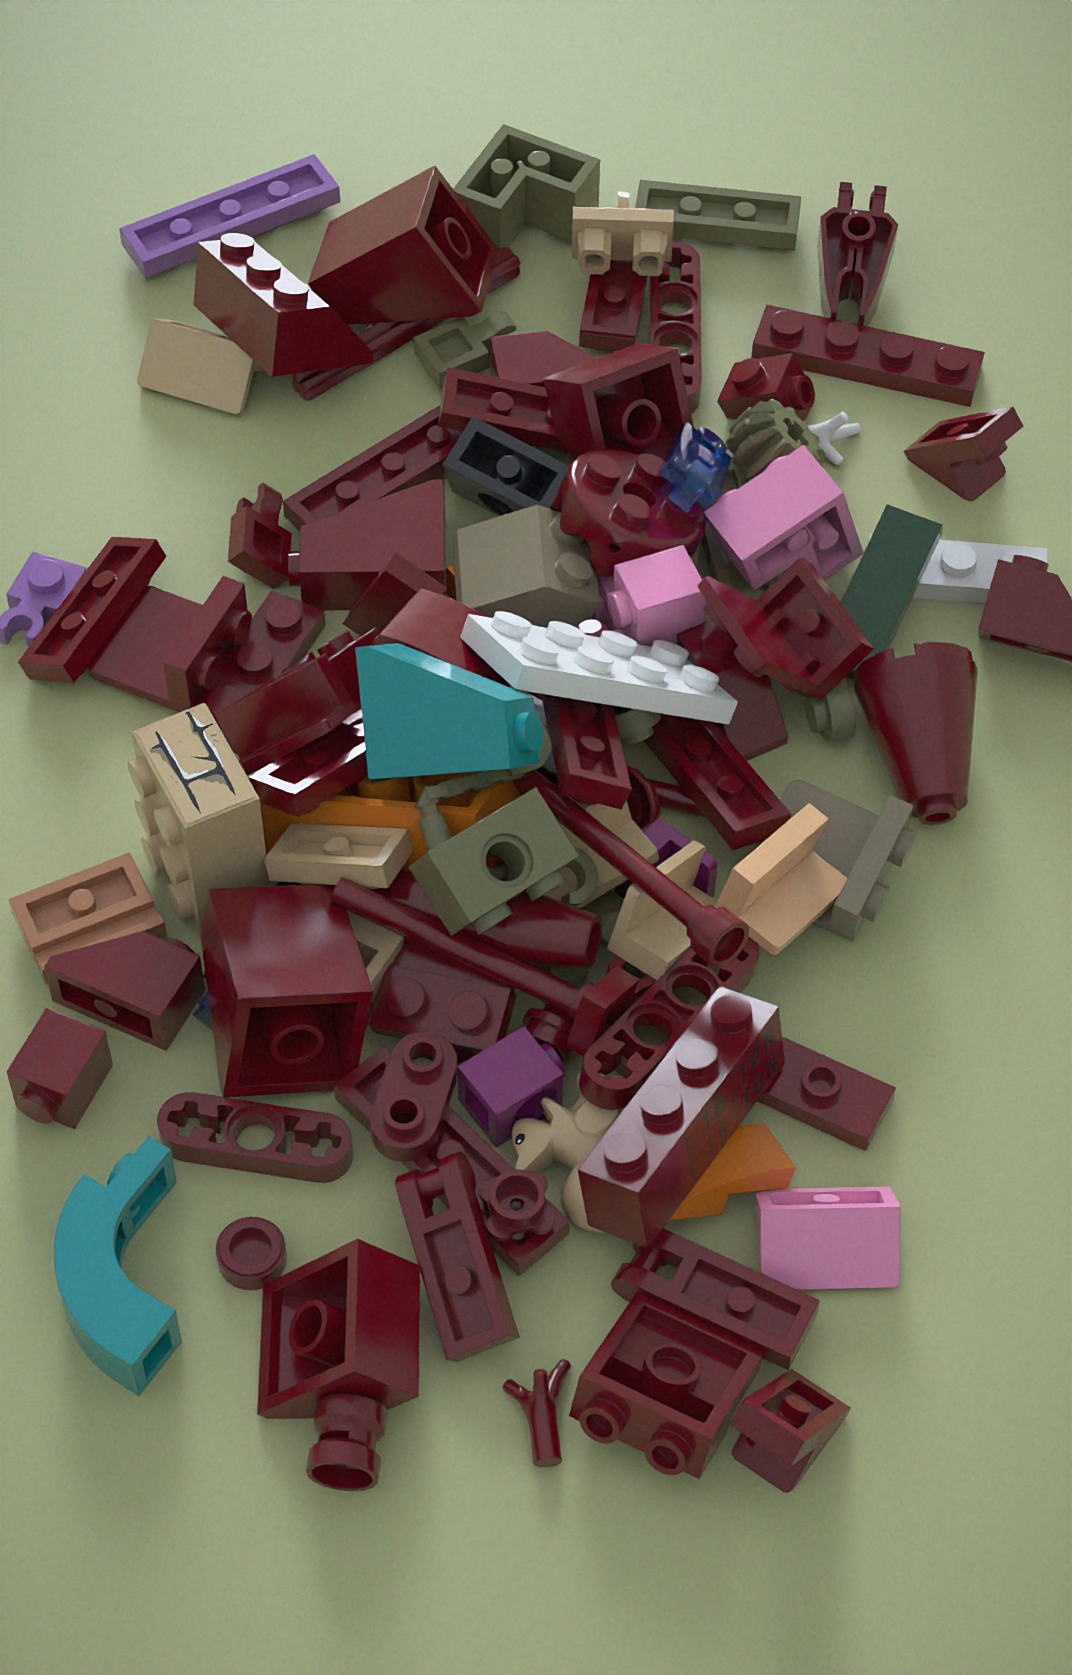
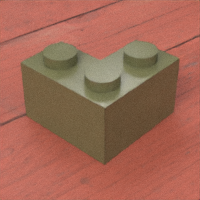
(529, 183)

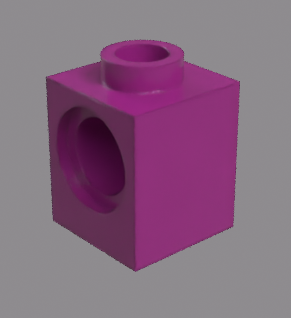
(509, 1083)

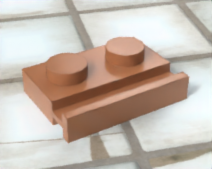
(86, 910)

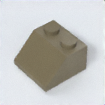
(526, 568)

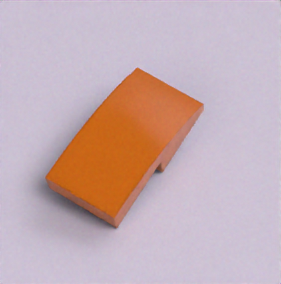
(745, 1164)

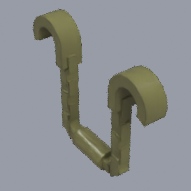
(436, 831)

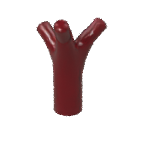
(541, 1411)

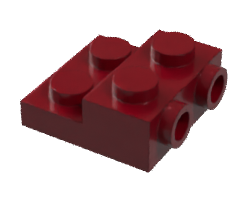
(665, 1385)

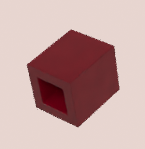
(59, 1069)

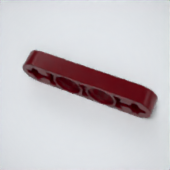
(683, 327)
(659, 1009)

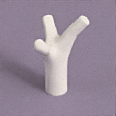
(832, 431)

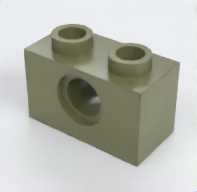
(518, 833)

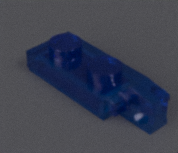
(695, 466)

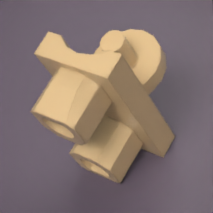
(622, 234)

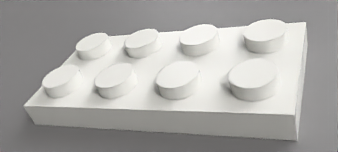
(597, 669)

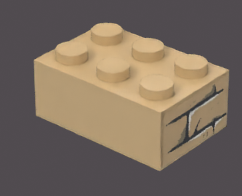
(196, 810)

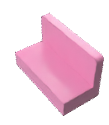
(829, 1237)

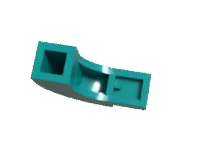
(110, 1316)

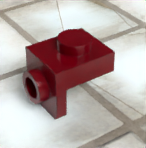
(764, 380)

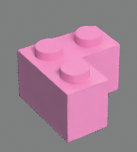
(785, 516)
(652, 597)

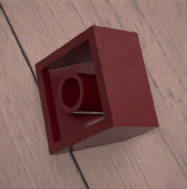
(620, 401)
(340, 1329)

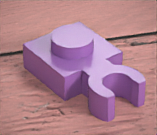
(37, 595)

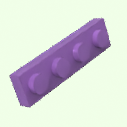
(241, 208)

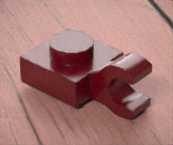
(257, 540)
(603, 1003)

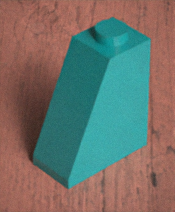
(439, 717)

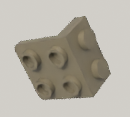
(857, 846)

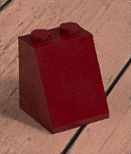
(405, 256)
(283, 989)

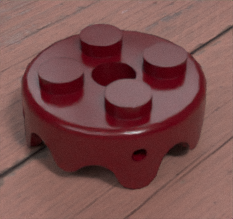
(625, 502)

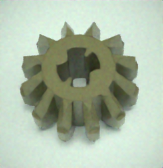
(767, 434)

